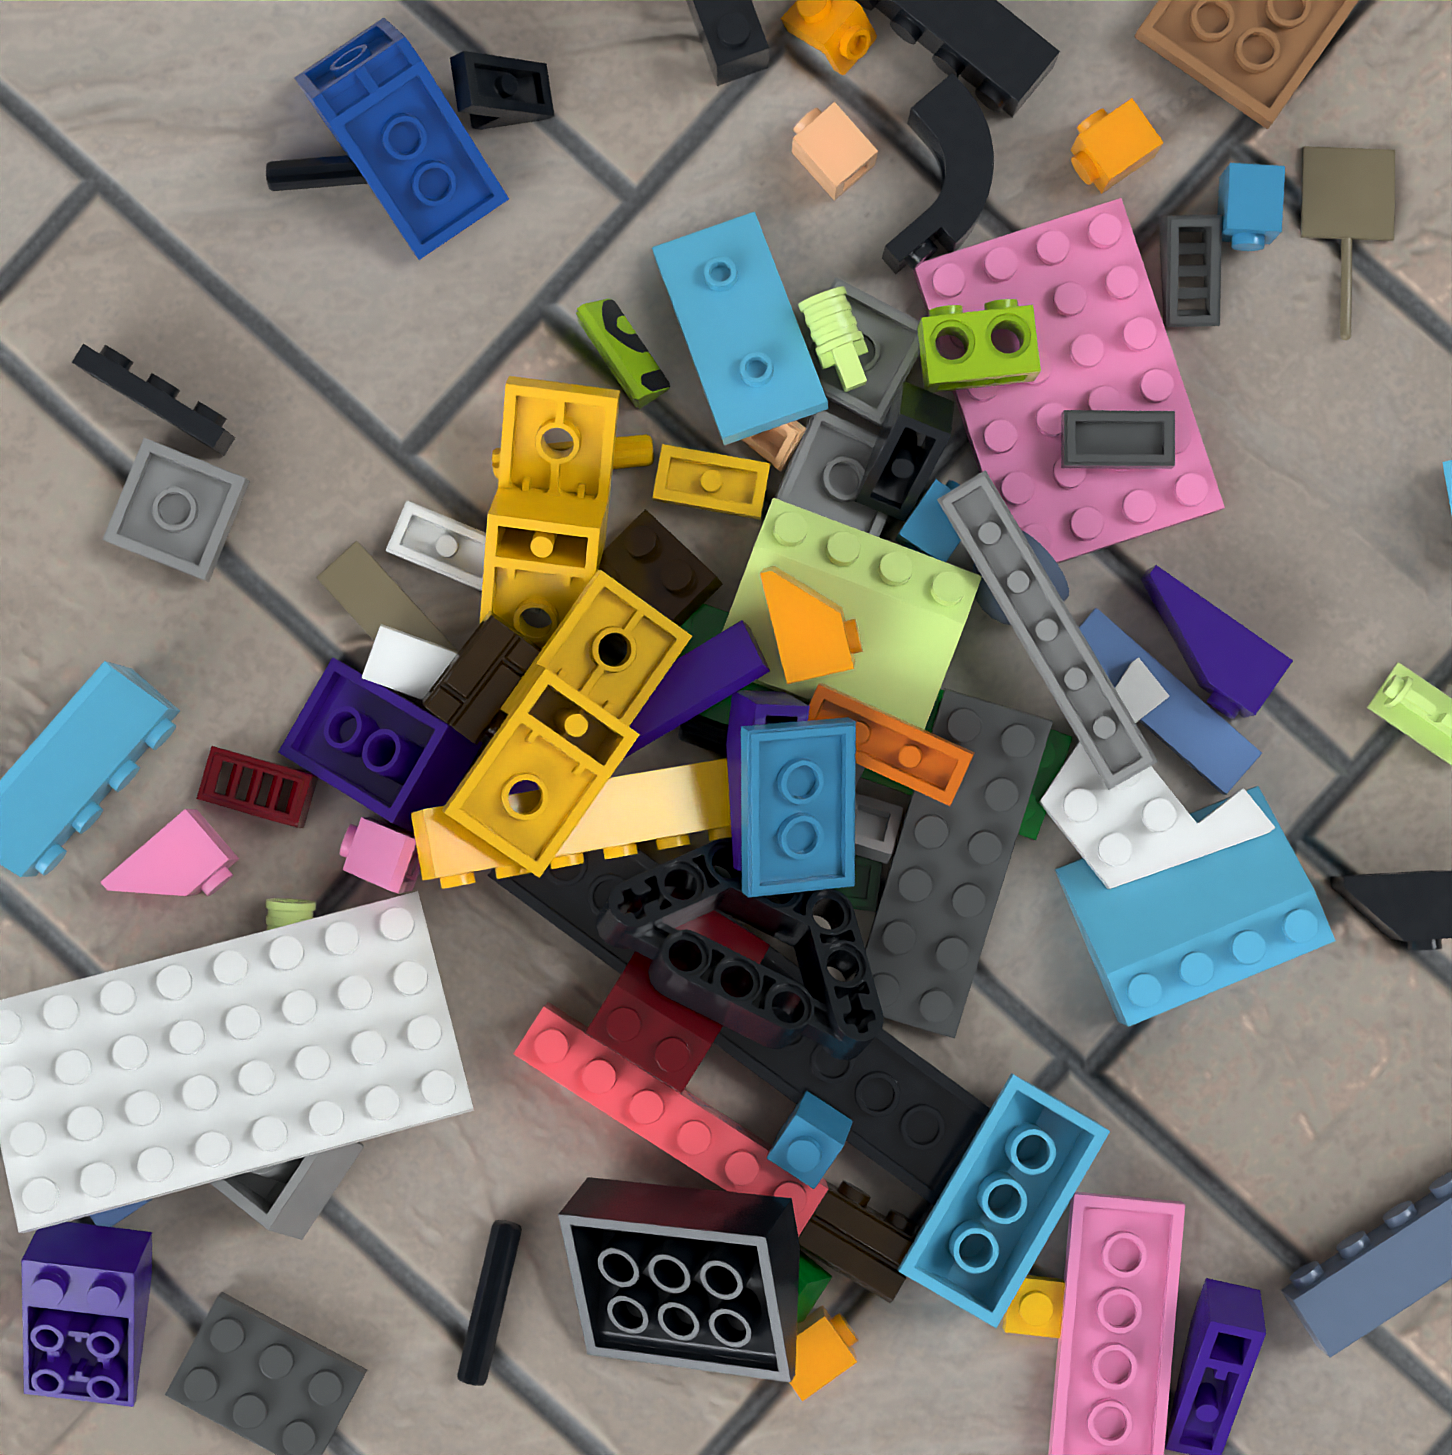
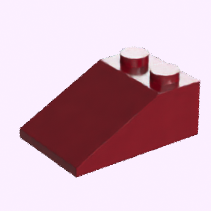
(656, 1030)

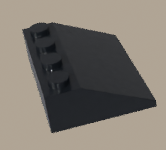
(685, 1276)

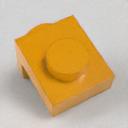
(832, 27)

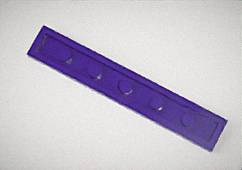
(693, 686)

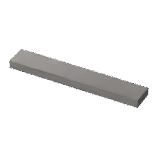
(1047, 630)

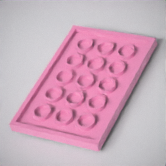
(1097, 351)

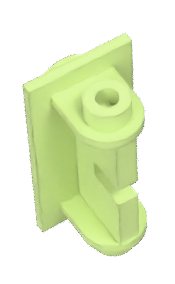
(1416, 710)

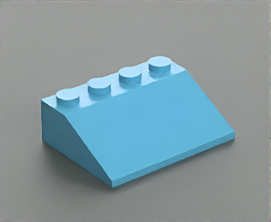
(1197, 921)

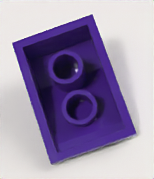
(377, 746)

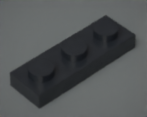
(156, 396)

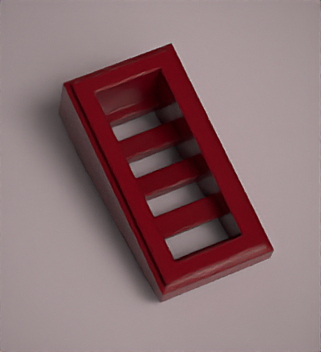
(298, 802)

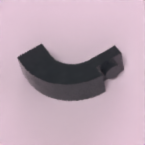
(963, 147)

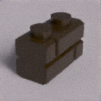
(481, 679)
(859, 1239)

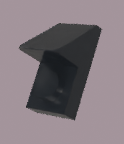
(500, 89)

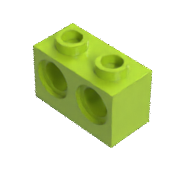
(982, 362)

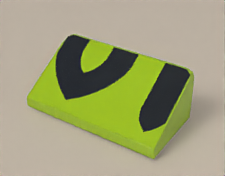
(622, 351)

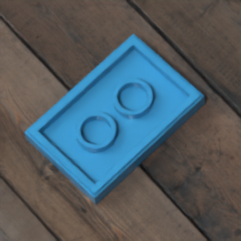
(798, 806)

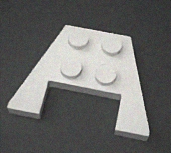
(1140, 822)

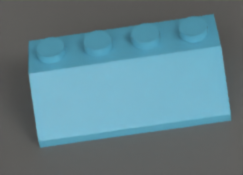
(76, 765)
(1003, 1200)

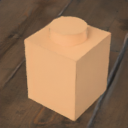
(832, 149)

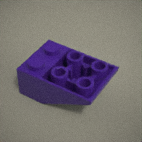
(85, 1312)

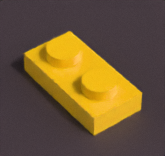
(711, 481)

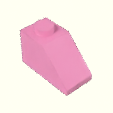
(381, 855)
(177, 861)

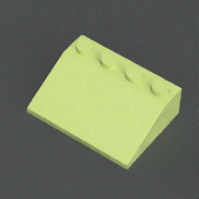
(902, 600)

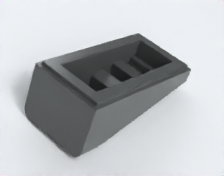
(1170, 249)

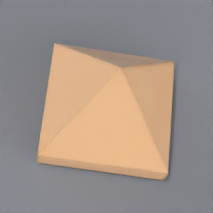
(777, 443)

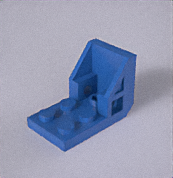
(402, 136)

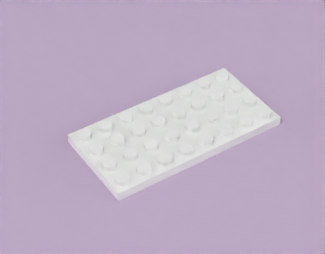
(224, 1061)

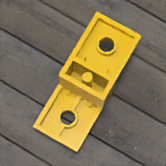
(549, 503)
(567, 724)

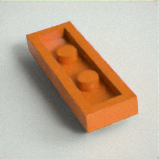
(896, 746)

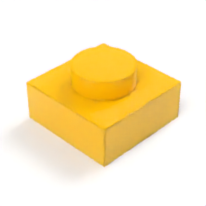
(1036, 1308)

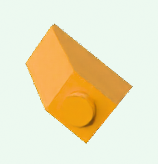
(808, 628)

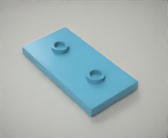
(740, 328)

